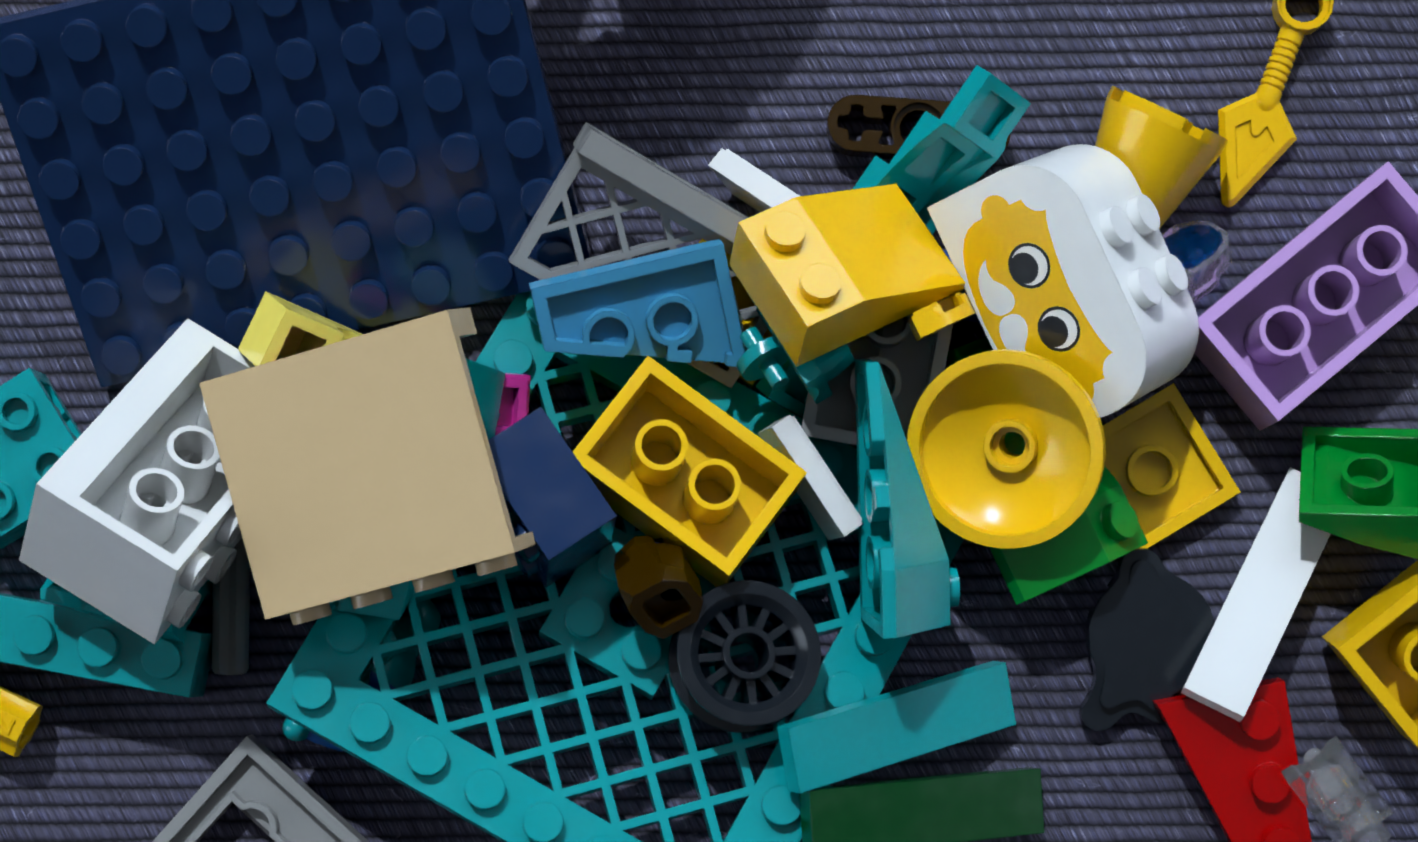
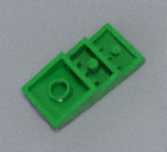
(1362, 485)

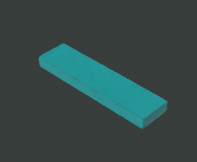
(895, 726)

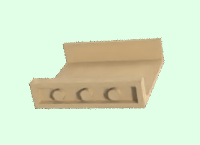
(362, 468)

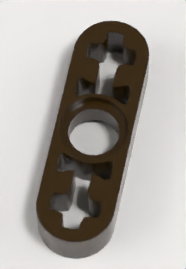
(872, 114)

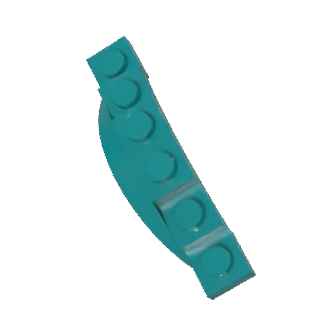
(934, 164)

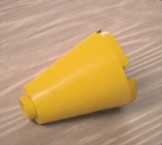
(1157, 147)

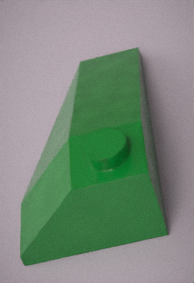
(1096, 538)

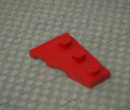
(1243, 763)

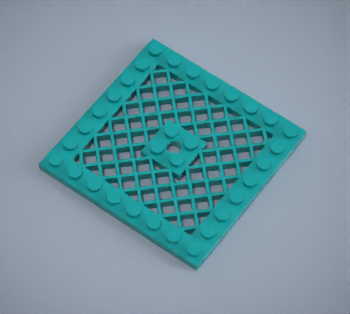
(329, 699)

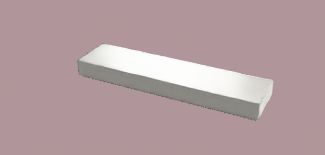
(1257, 607)

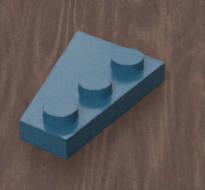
(650, 305)

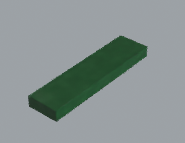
(927, 808)

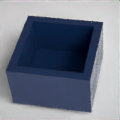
(550, 496)

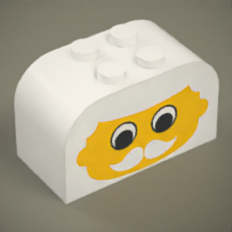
(1074, 270)

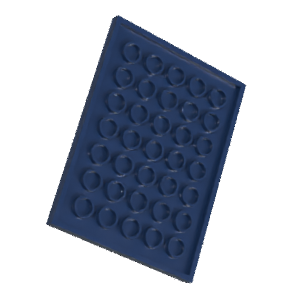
(281, 149)

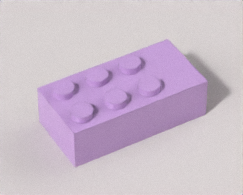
(1316, 300)

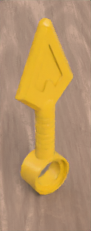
(1258, 124)

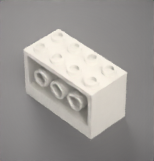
(141, 496)

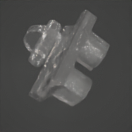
(1339, 794)

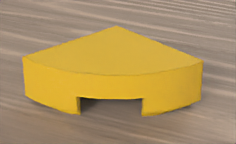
(940, 315)

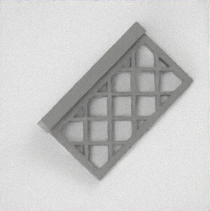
(649, 186)

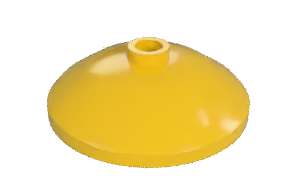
(971, 475)

